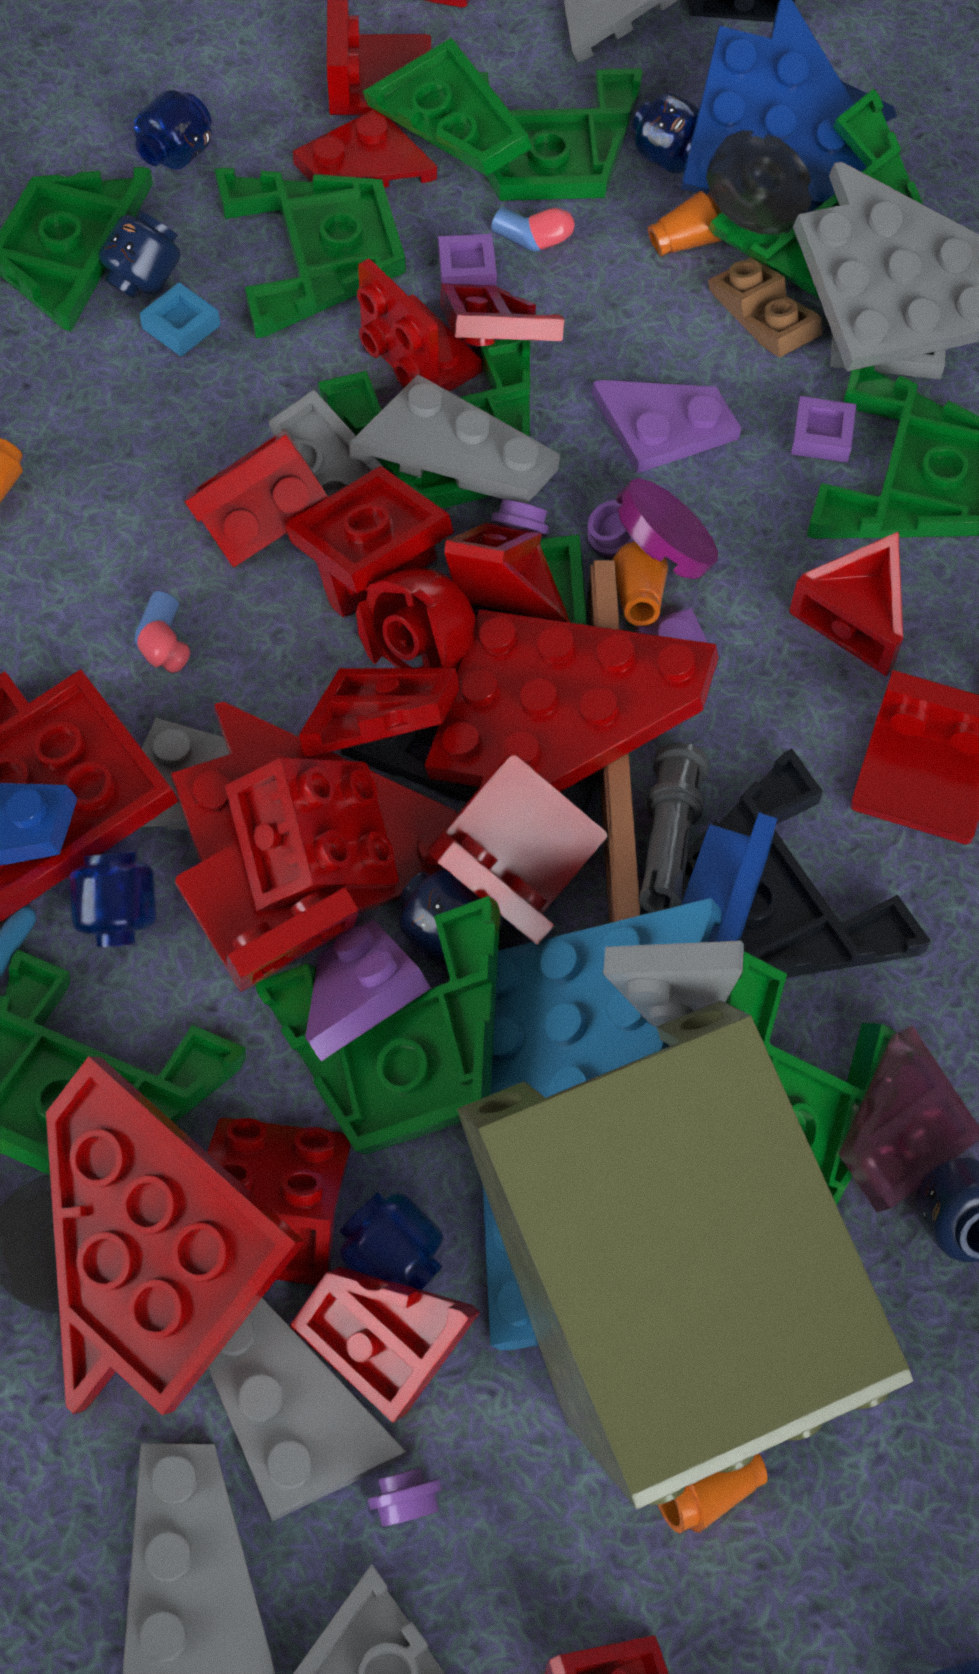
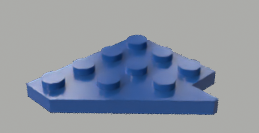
(773, 89)

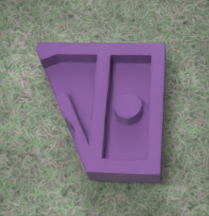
(665, 420)
(359, 986)

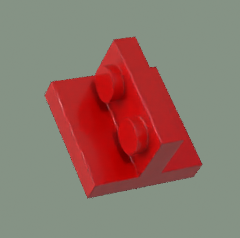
(255, 498)
(367, 534)

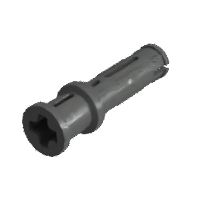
(675, 807)

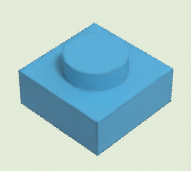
(180, 319)

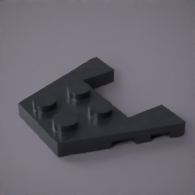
(788, 917)

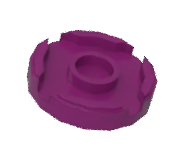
(666, 528)

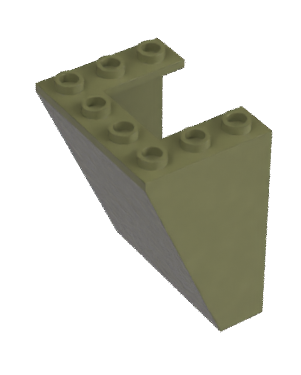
(682, 1258)

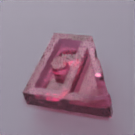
(905, 1123)

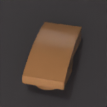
(760, 304)

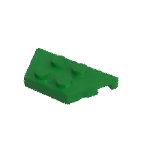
(57, 234)

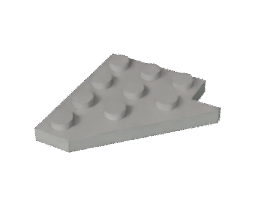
(890, 272)

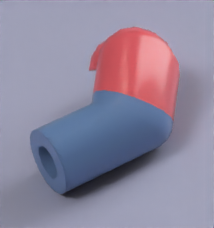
(536, 231)
(156, 638)

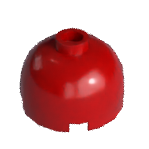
(414, 616)

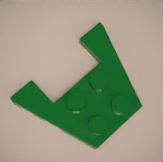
(873, 143)
(572, 147)
(329, 231)
(508, 374)
(930, 473)
(419, 1061)
(42, 1062)
(820, 1100)

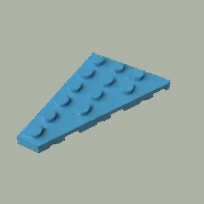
(562, 1027)

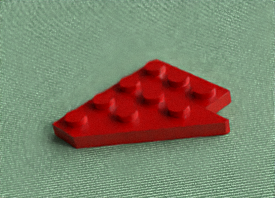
(80, 743)
(408, 817)

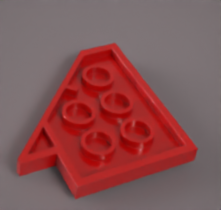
(564, 697)
(150, 1244)

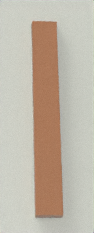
(615, 777)

